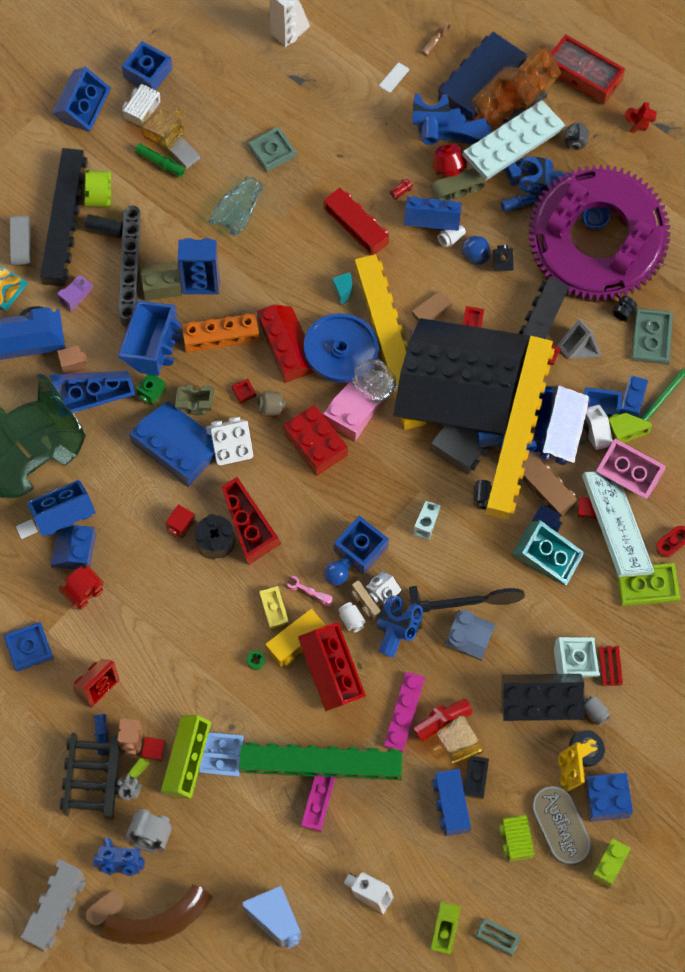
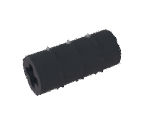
(104, 225)

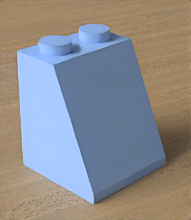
(274, 917)

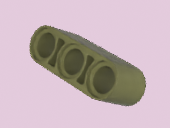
(458, 186)

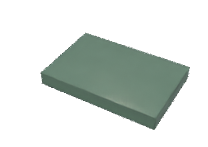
(652, 336)

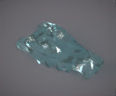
(237, 207)

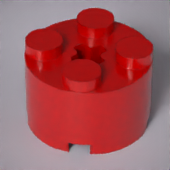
(81, 587)

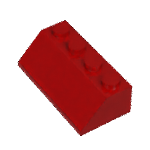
(284, 340)
(331, 666)

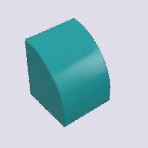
(342, 287)

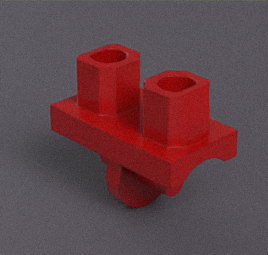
(640, 117)

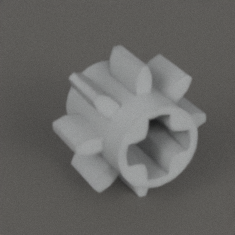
(128, 787)

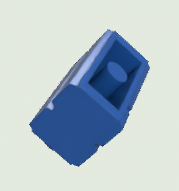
(634, 396)

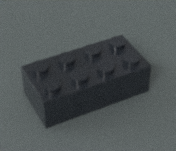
(542, 697)

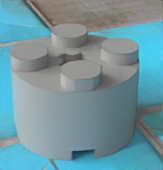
(149, 831)

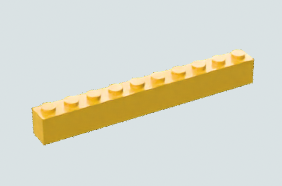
(383, 319)
(519, 428)

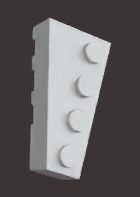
(287, 20)

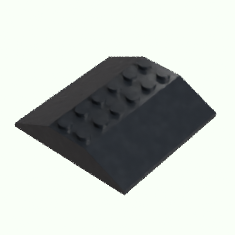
(460, 376)

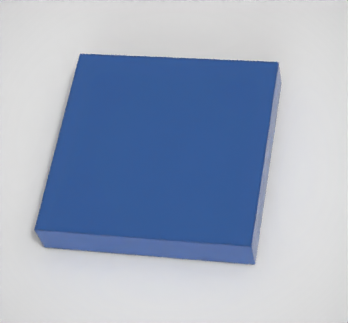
(28, 647)

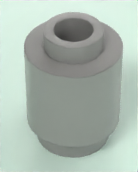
(596, 710)

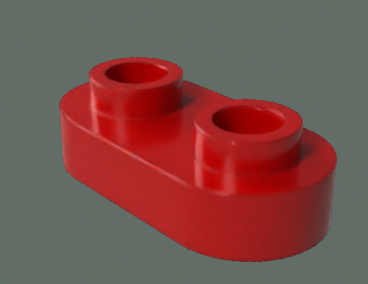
(671, 541)

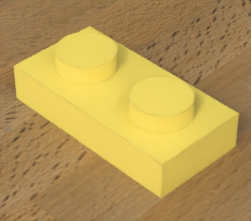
(274, 607)

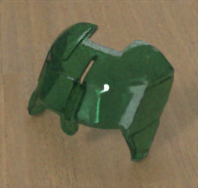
(44, 430)

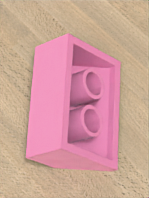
(631, 469)

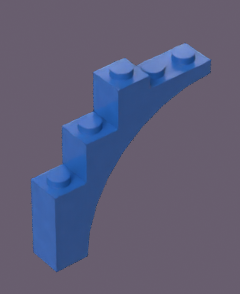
(471, 133)

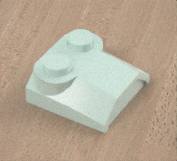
(576, 656)

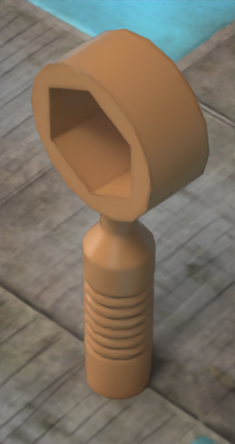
(443, 29)

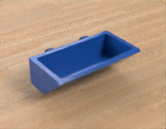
(150, 337)

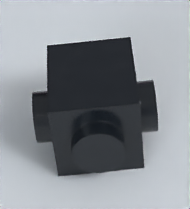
(498, 264)

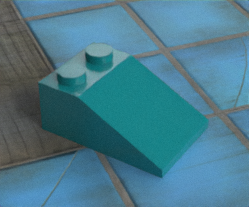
(548, 552)

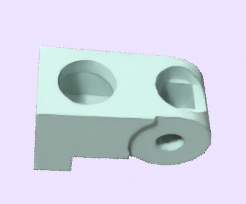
(426, 520)

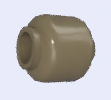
(271, 403)

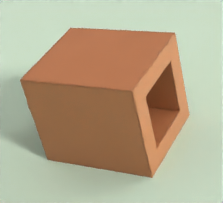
(72, 359)

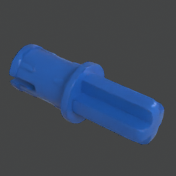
(518, 202)
(101, 730)

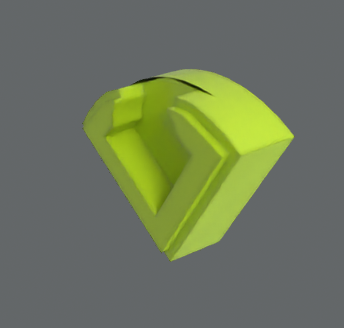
(139, 767)

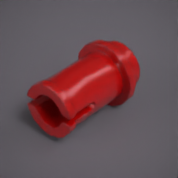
(401, 188)

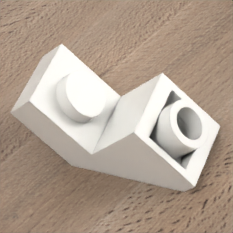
(599, 428)

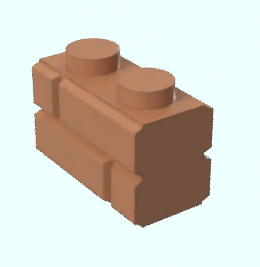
(130, 736)

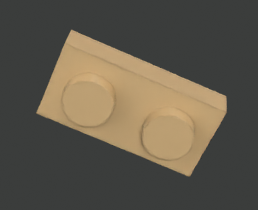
(369, 606)

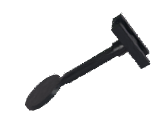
(497, 597)

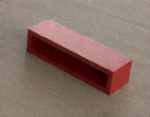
(356, 221)

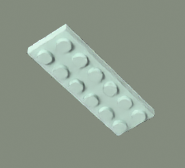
(513, 140)

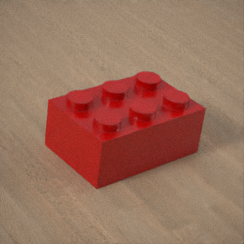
(315, 440)

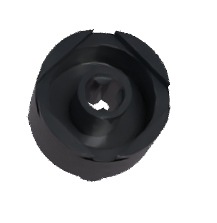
(211, 527)

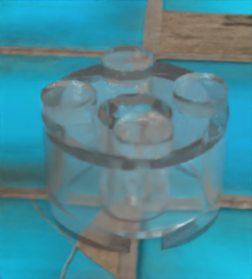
(374, 380)

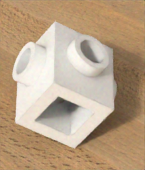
(382, 587)

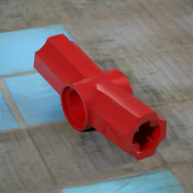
(440, 717)

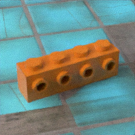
(220, 332)

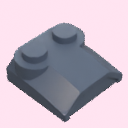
(469, 634)

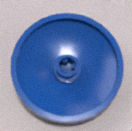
(338, 346)

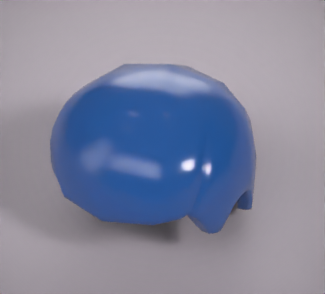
(596, 218)
(476, 249)

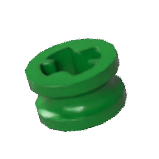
(250, 658)

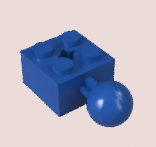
(360, 557)

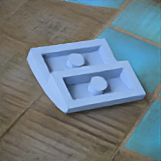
(222, 754)

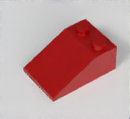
(97, 681)

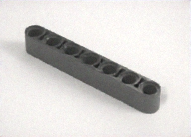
(129, 257)

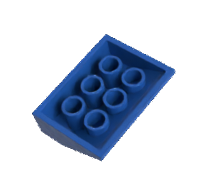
(174, 442)

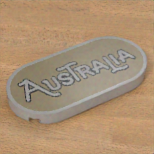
(561, 825)

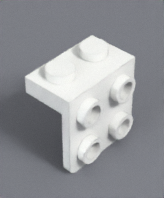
(230, 440)

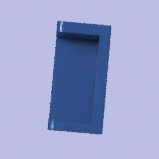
(608, 400)

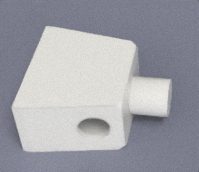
(370, 891)

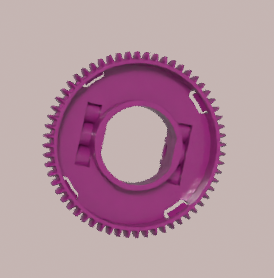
(599, 189)

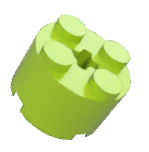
(97, 188)

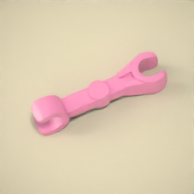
(324, 598)

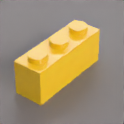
(286, 644)

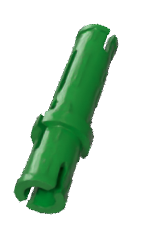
(165, 163)

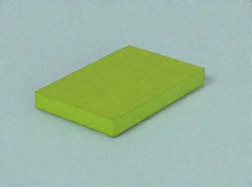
(650, 589)

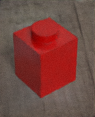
(180, 521)

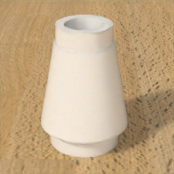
(449, 237)

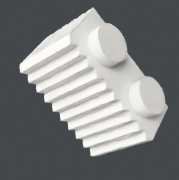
(141, 104)

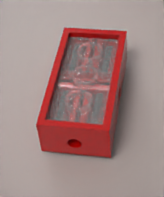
(587, 69)

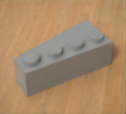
(54, 906)

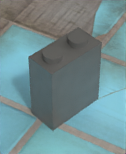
(459, 448)

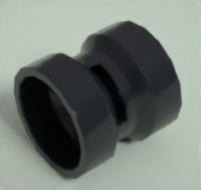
(624, 309)

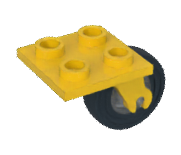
(584, 751)

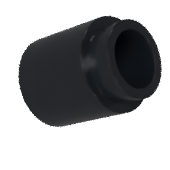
(481, 494)

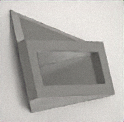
(579, 342)

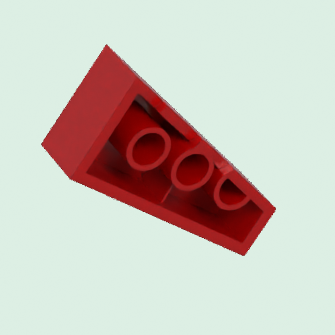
(250, 524)

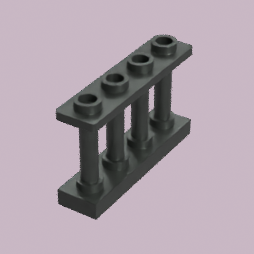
(108, 787)

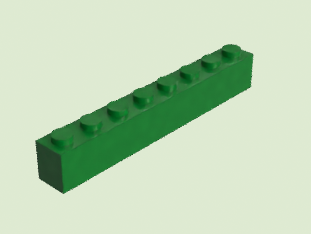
(321, 762)

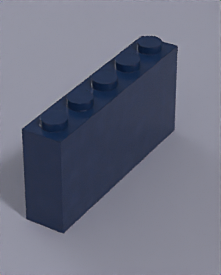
(478, 71)

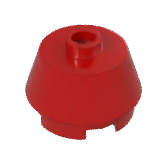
(449, 160)

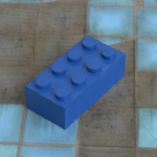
(198, 266)

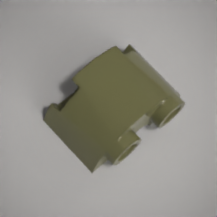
(195, 400)

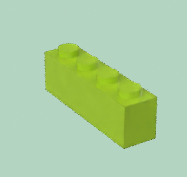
(186, 757)

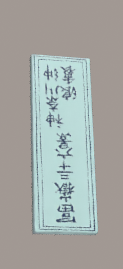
(618, 525)

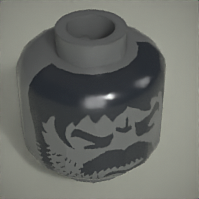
(576, 136)

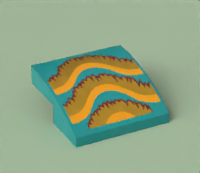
(10, 288)

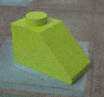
(628, 427)
(445, 928)

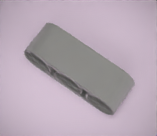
(20, 240)

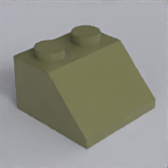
(160, 281)

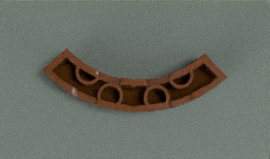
(160, 926)

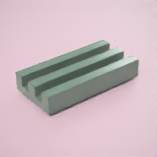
(501, 929)

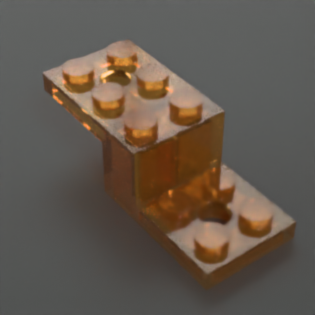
(516, 86)

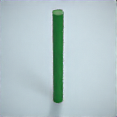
(663, 396)

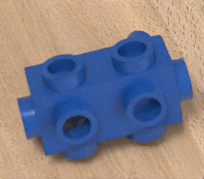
(118, 860)

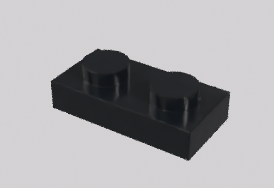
(476, 777)

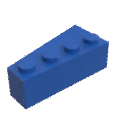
(92, 389)

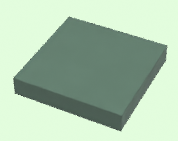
(272, 149)

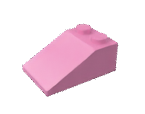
(350, 412)

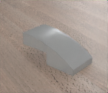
(183, 153)

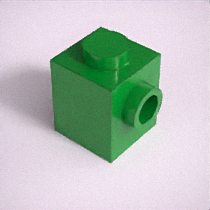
(150, 389)

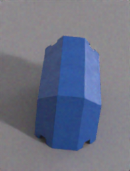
(31, 334)

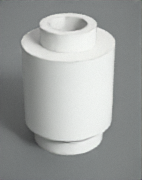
(351, 617)

